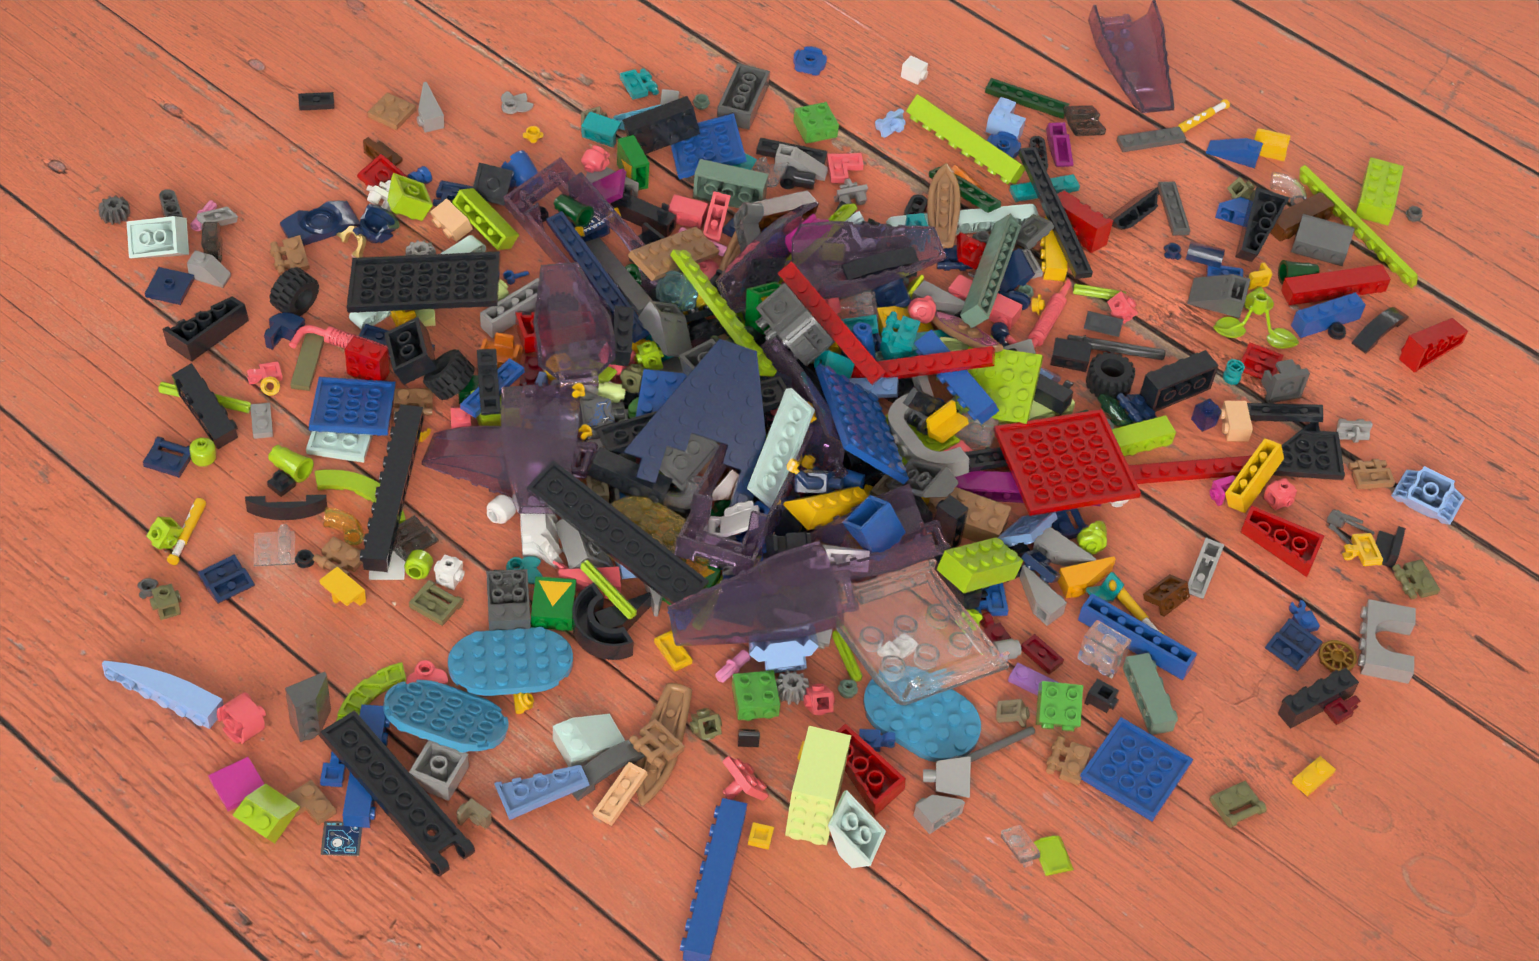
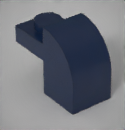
(282, 326)

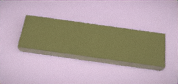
(307, 362)

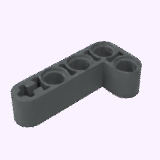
(747, 221)

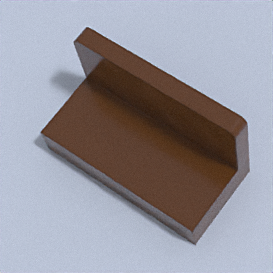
(374, 149)

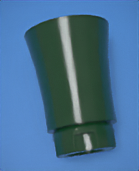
(574, 210)
(1292, 269)

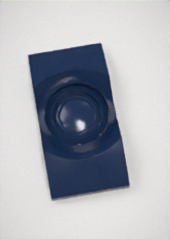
(321, 222)

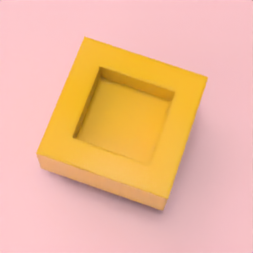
(760, 835)

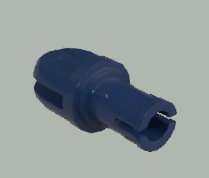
(1019, 297)
(999, 332)

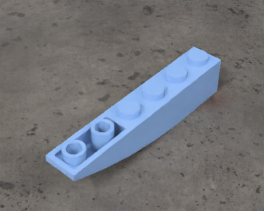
(167, 691)

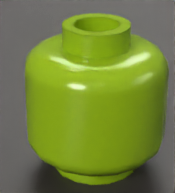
(203, 451)
(418, 564)

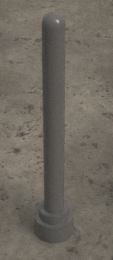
(999, 744)

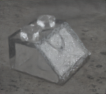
(859, 305)

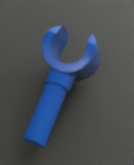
(510, 276)

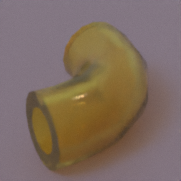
(346, 523)

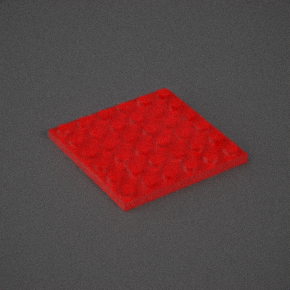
(1066, 462)

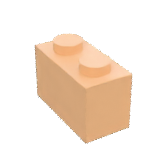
(451, 220)
(1236, 421)

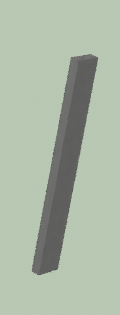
(621, 277)

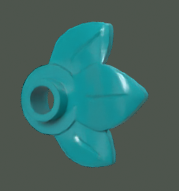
(529, 563)

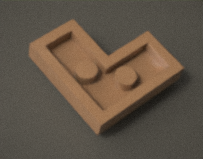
(313, 801)

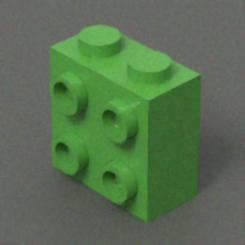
(816, 122)
(755, 695)
(1059, 705)

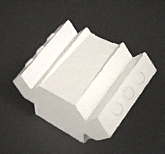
(540, 537)

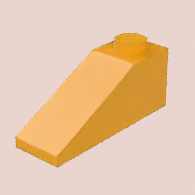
(1080, 576)

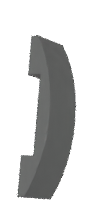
(607, 764)

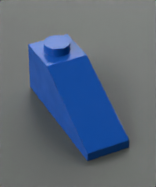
(1241, 151)

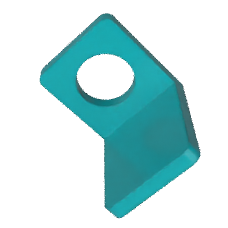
(1104, 591)

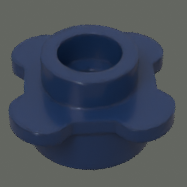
(1172, 251)

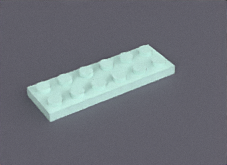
(780, 446)

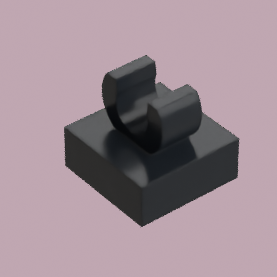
(281, 483)

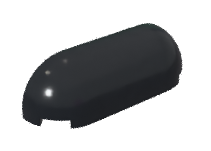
(1135, 209)

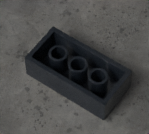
(663, 125)
(1179, 381)

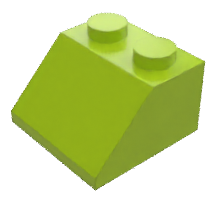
(408, 197)
(266, 812)

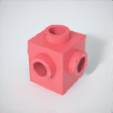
(1122, 307)
(1280, 494)
(819, 699)

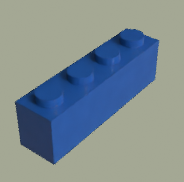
(1323, 315)

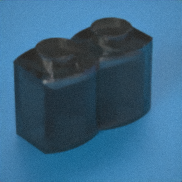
(211, 239)

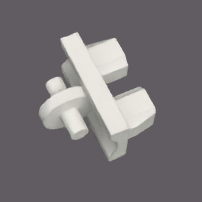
(377, 193)

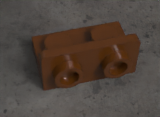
(1168, 594)

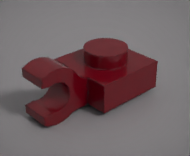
(993, 631)
(1341, 710)

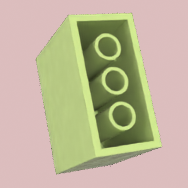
(817, 785)

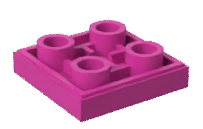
(236, 782)

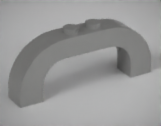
(912, 447)

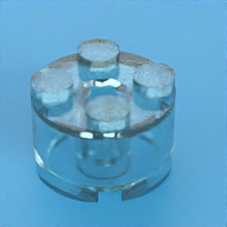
(677, 290)

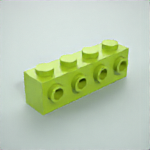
(485, 219)

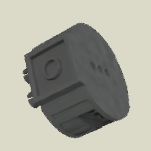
(793, 325)

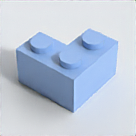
(1004, 120)

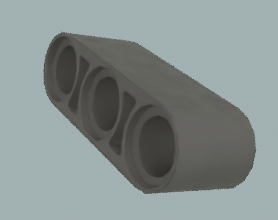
(169, 203)

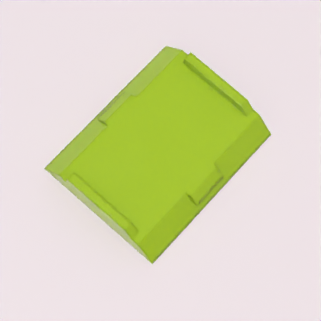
(1053, 855)

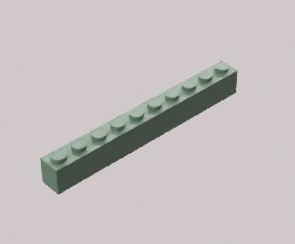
(990, 271)

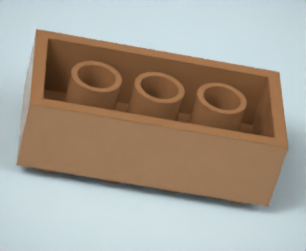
(984, 518)

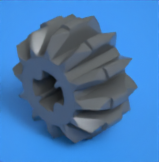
(114, 210)

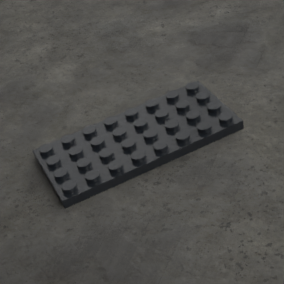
(424, 282)

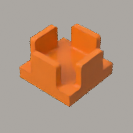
(504, 348)

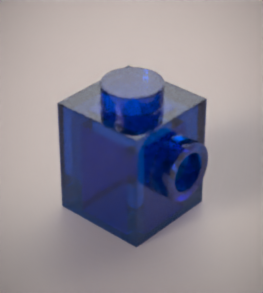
(1206, 415)

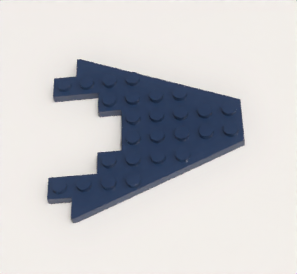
(714, 402)

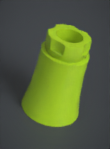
(292, 463)

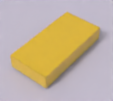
(675, 655)

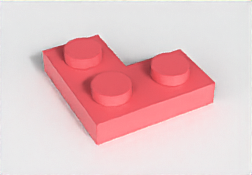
(842, 163)

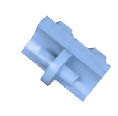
(893, 122)

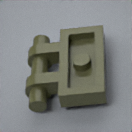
(1420, 578)

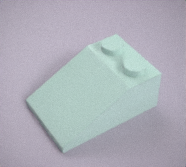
(158, 237)
(585, 738)
(855, 832)

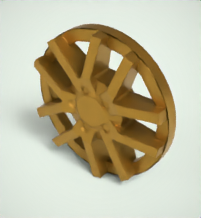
(1337, 656)

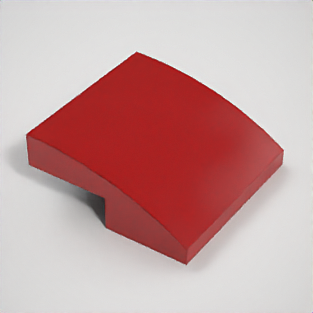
(1259, 359)

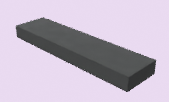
(1173, 208)

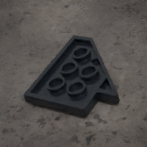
(1312, 455)

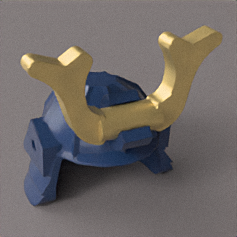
(374, 227)

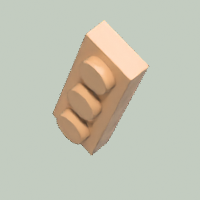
(620, 793)

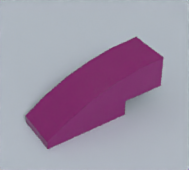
(1059, 144)

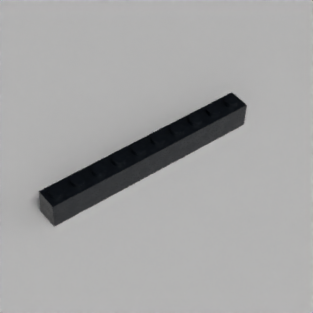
(393, 488)

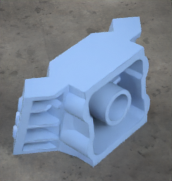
(1429, 494)
(785, 653)

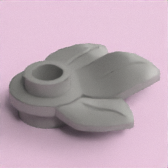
(517, 103)

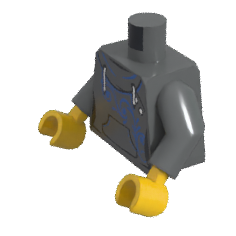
(595, 412)

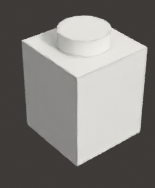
(914, 70)

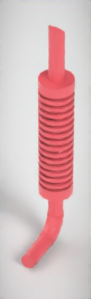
(1047, 317)
(331, 335)

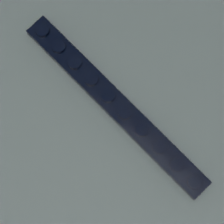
(593, 269)

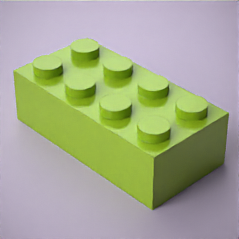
(1379, 191)
(979, 564)

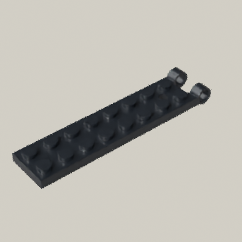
(395, 790)

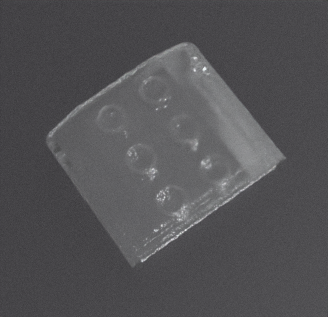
(916, 635)

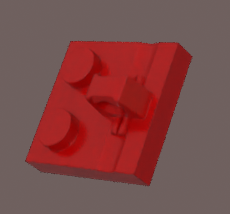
(378, 170)
(969, 250)

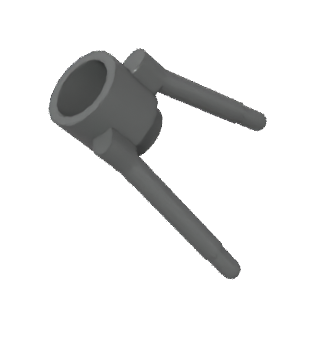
(1338, 519)

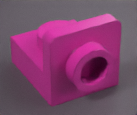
(1219, 488)

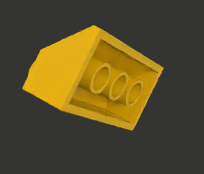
(825, 506)

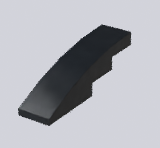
(879, 262)

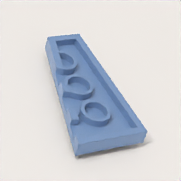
(531, 793)

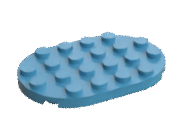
(510, 661)
(445, 715)
(928, 728)

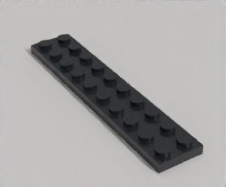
(619, 435)
(616, 534)

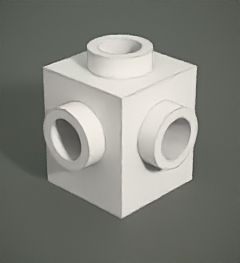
(449, 571)

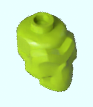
(1093, 538)

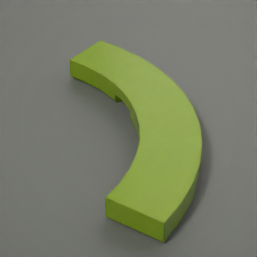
(351, 481)
(372, 687)

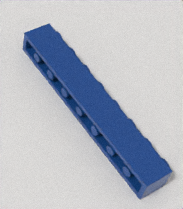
(714, 882)

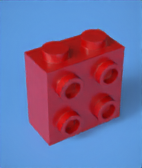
(366, 360)

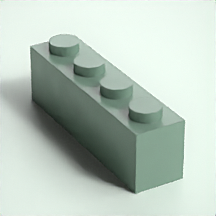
(1150, 694)

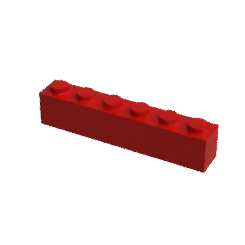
(1335, 284)

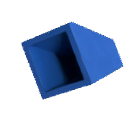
(874, 525)

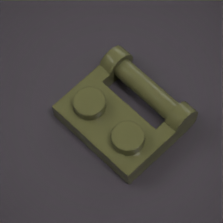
(433, 607)
(1236, 798)

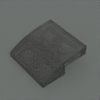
(1084, 120)
(413, 536)

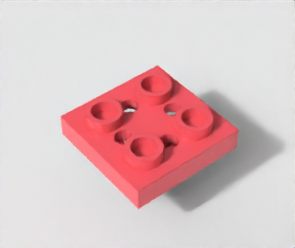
(744, 780)

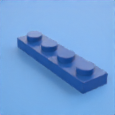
(507, 375)

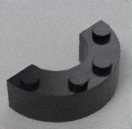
(593, 637)

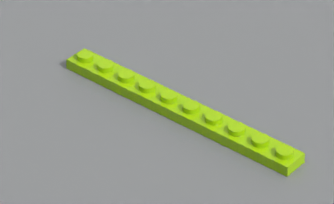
(1361, 230)
(721, 309)

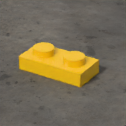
(1313, 776)

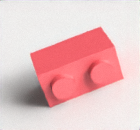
(688, 211)

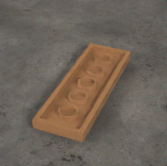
(655, 257)

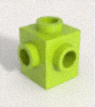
(650, 356)
(164, 533)

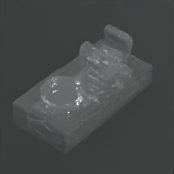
(1020, 845)

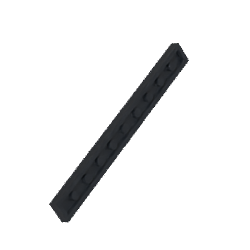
(1055, 213)

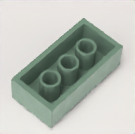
(739, 183)

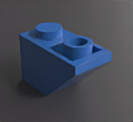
(1233, 210)

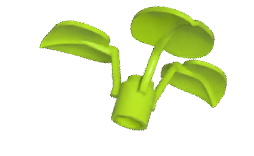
(1259, 303)

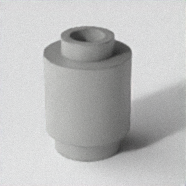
(1009, 645)

